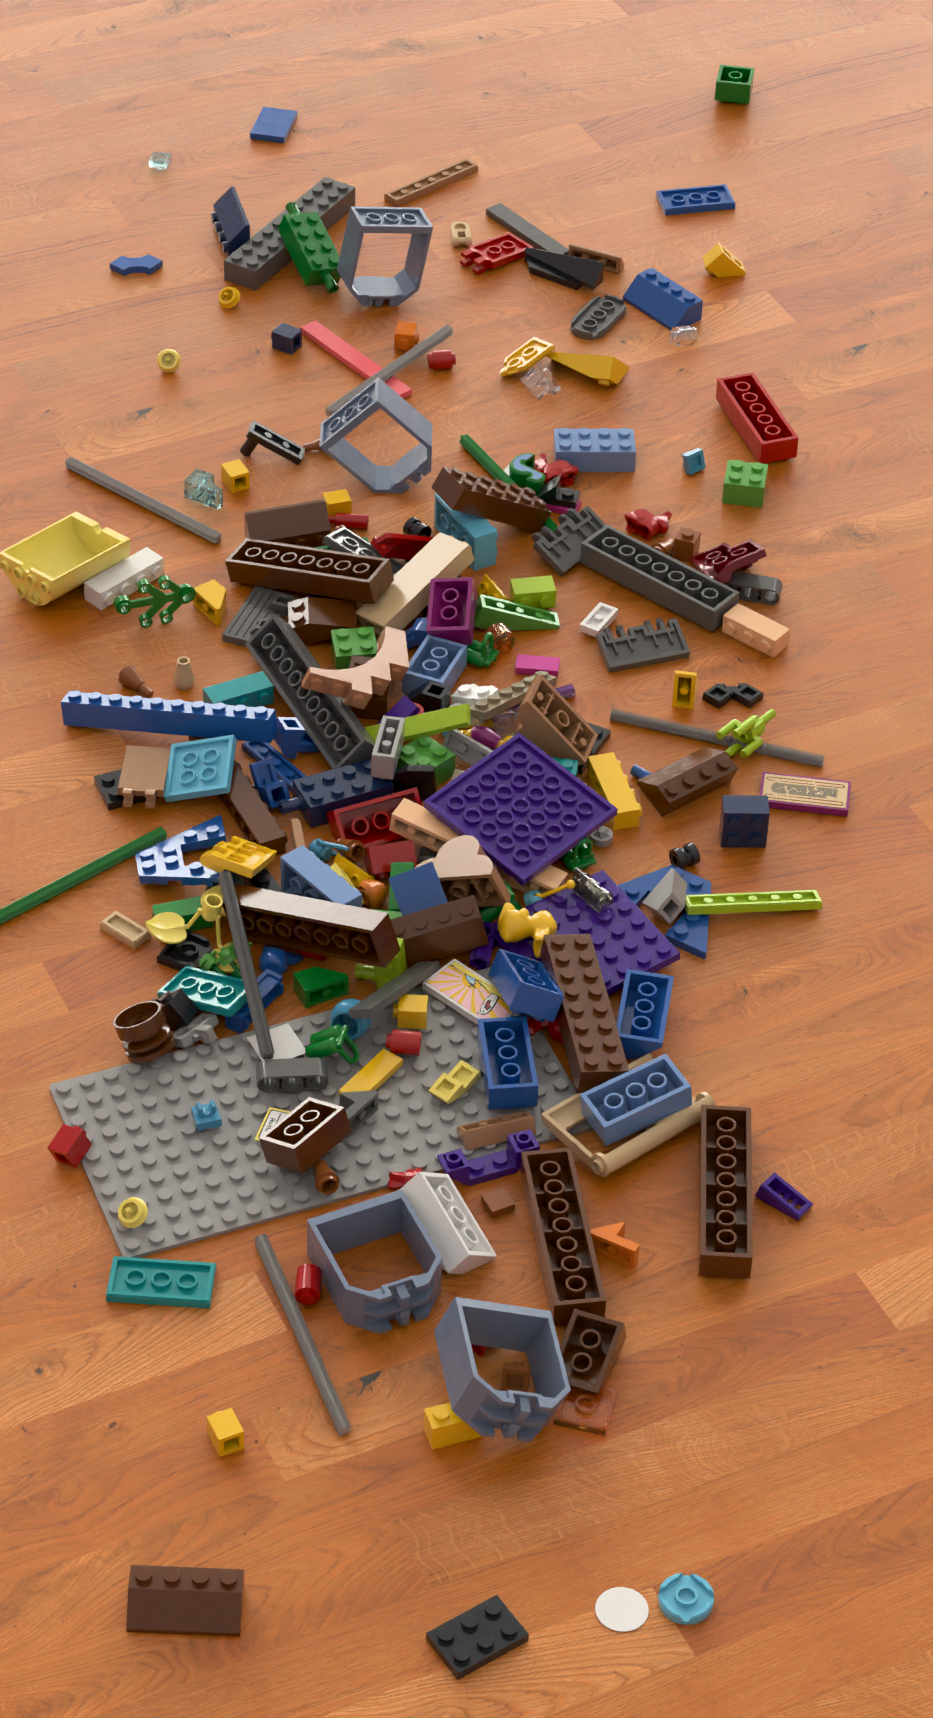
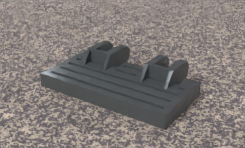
(563, 546)
(255, 612)
(642, 645)

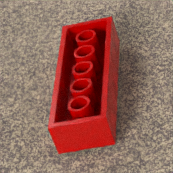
(757, 418)

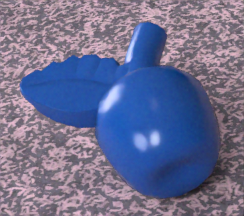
(277, 959)

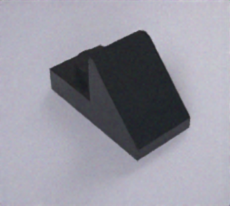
(554, 495)

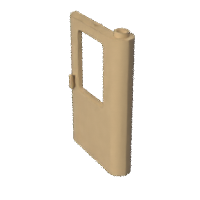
(568, 1114)

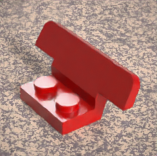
(399, 545)

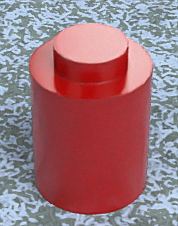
(404, 1042)
(308, 1284)

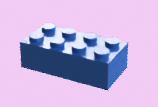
(526, 986)
(507, 1062)

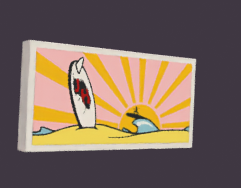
(467, 992)

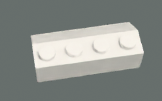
(448, 1222)

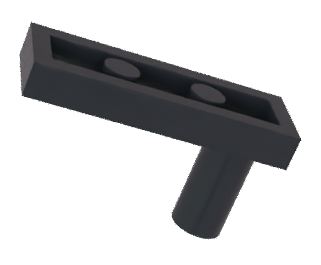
(273, 441)

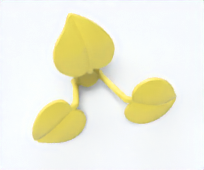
(170, 927)

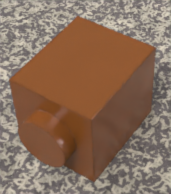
(686, 544)

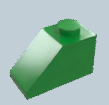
(319, 985)

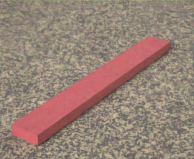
(350, 356)

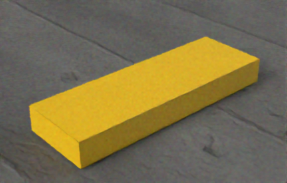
(374, 1073)

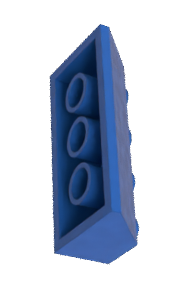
(663, 299)
(643, 1012)

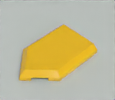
(526, 356)

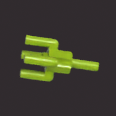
(746, 732)

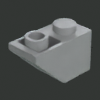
(667, 897)

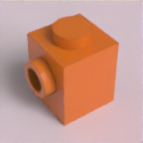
(405, 336)

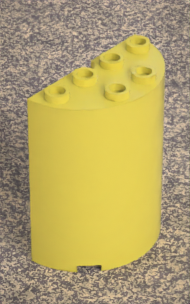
(62, 558)

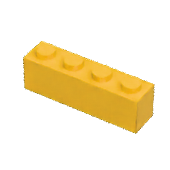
(613, 786)

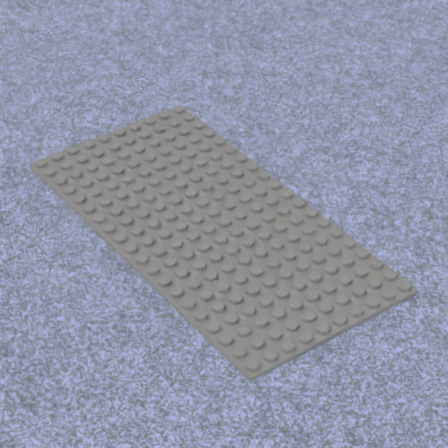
(219, 1175)

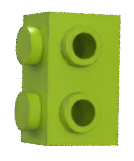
(534, 591)

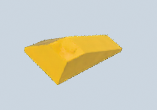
(603, 369)

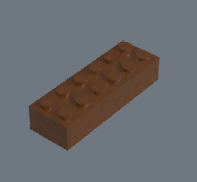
(491, 499)

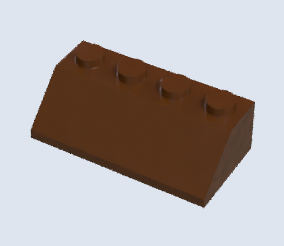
(290, 524)
(688, 779)
(441, 931)
(185, 1600)

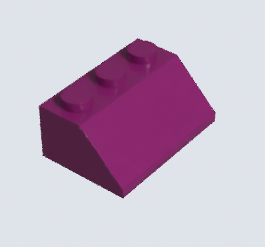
(452, 609)

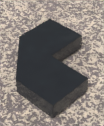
(722, 694)

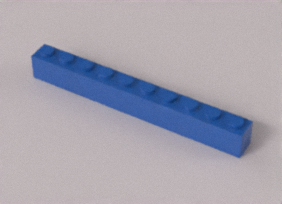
(169, 716)

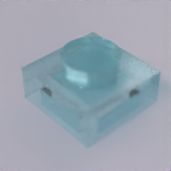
(160, 160)

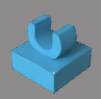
(693, 461)
(206, 1116)

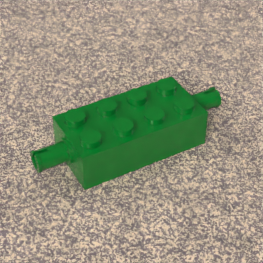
(310, 247)

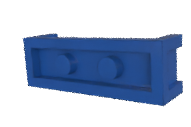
(270, 989)

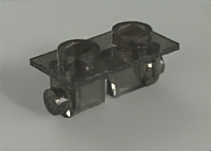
(590, 891)

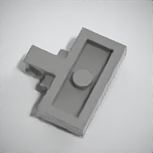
(198, 1029)

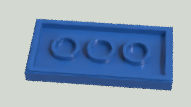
(695, 199)

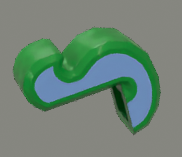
(523, 472)

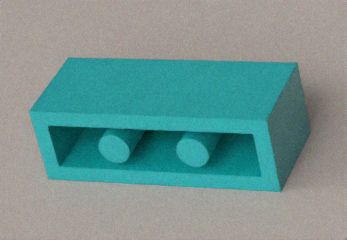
(249, 690)

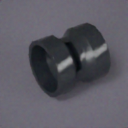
(414, 526)
(684, 856)

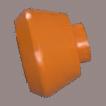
(373, 893)

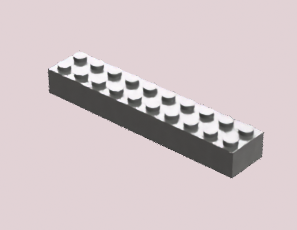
(266, 252)
(323, 716)

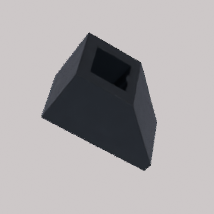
(431, 696)
(177, 1008)

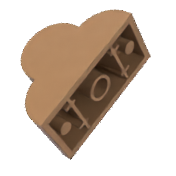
(554, 724)
(468, 871)

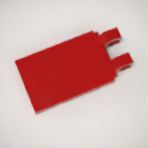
(494, 252)

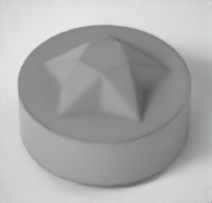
(602, 837)

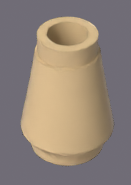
(183, 674)

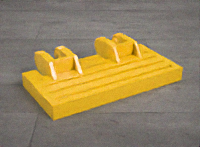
(238, 856)

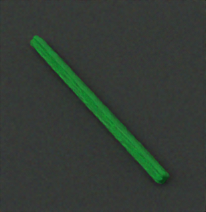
(492, 467)
(82, 874)

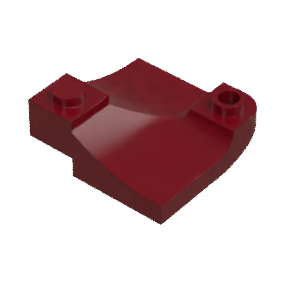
(724, 559)

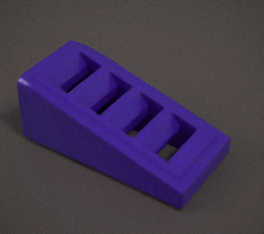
(774, 1199)

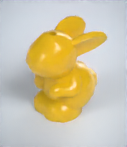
(518, 925)

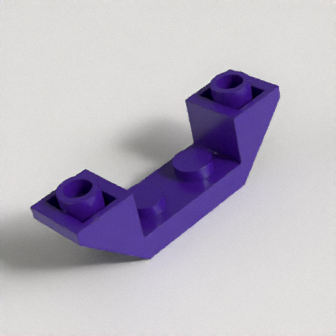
(491, 1165)

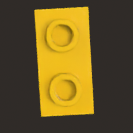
(490, 588)
(354, 873)

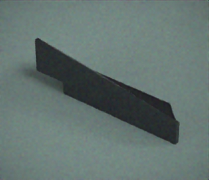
(564, 269)

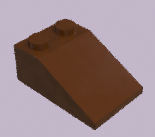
(316, 617)
(591, 1350)

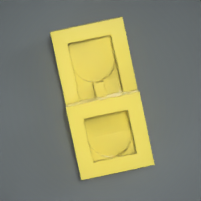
(456, 1083)

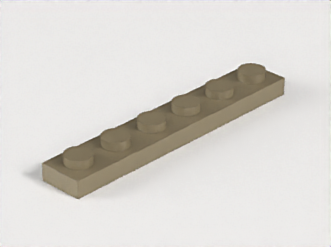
(506, 698)

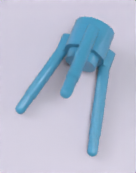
(323, 849)

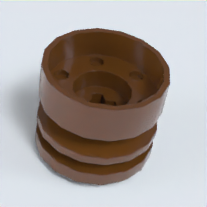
(144, 1032)

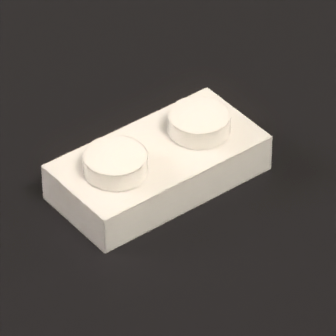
(598, 619)

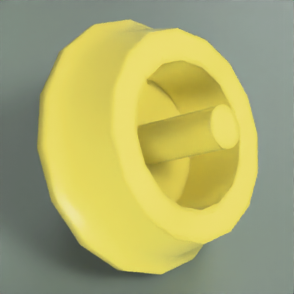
(168, 360)
(132, 1212)

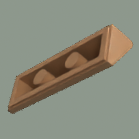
(611, 262)
(495, 1129)

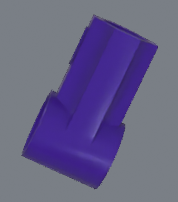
(481, 957)

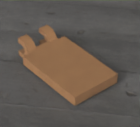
(143, 774)

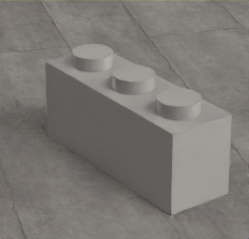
(388, 747)

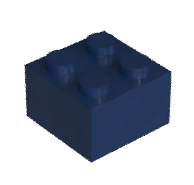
(744, 821)

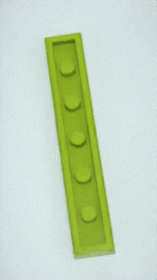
(431, 722)
(752, 902)

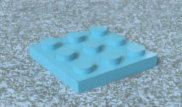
(200, 768)

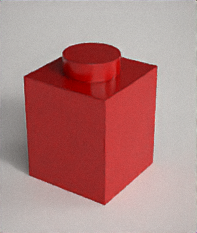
(69, 1145)

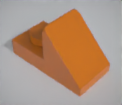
(610, 1243)

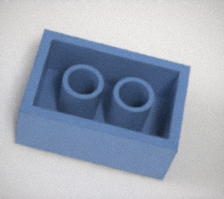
(437, 662)

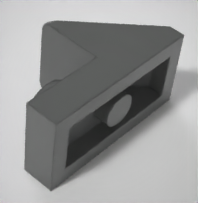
(359, 1106)

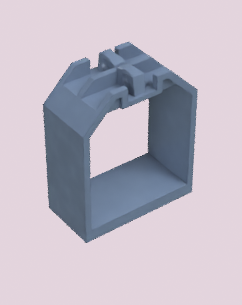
(385, 220)
(378, 478)
(364, 1224)
(504, 1328)

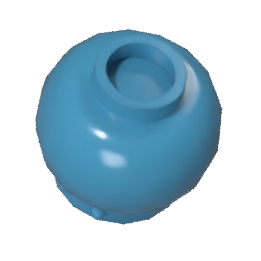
(341, 1016)

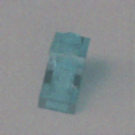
(201, 488)

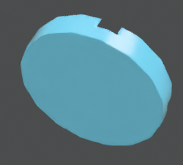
(686, 1598)

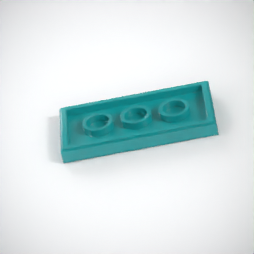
(209, 990)
(161, 1282)

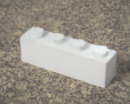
(123, 578)

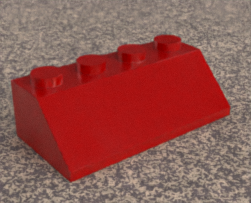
(369, 819)

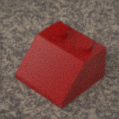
(379, 858)

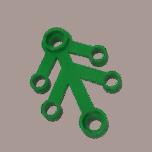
(180, 595)

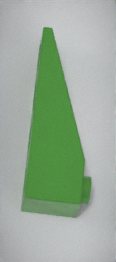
(514, 615)

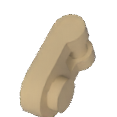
(460, 234)

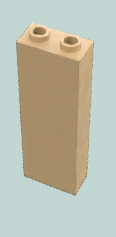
(411, 585)

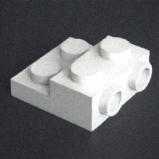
(471, 694)

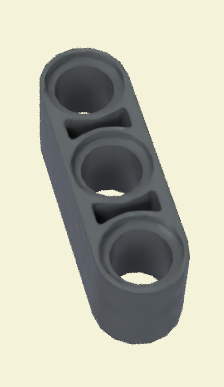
(756, 587)
(292, 1074)

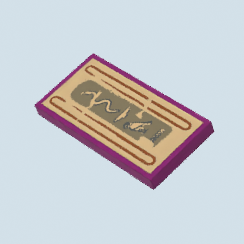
(806, 793)

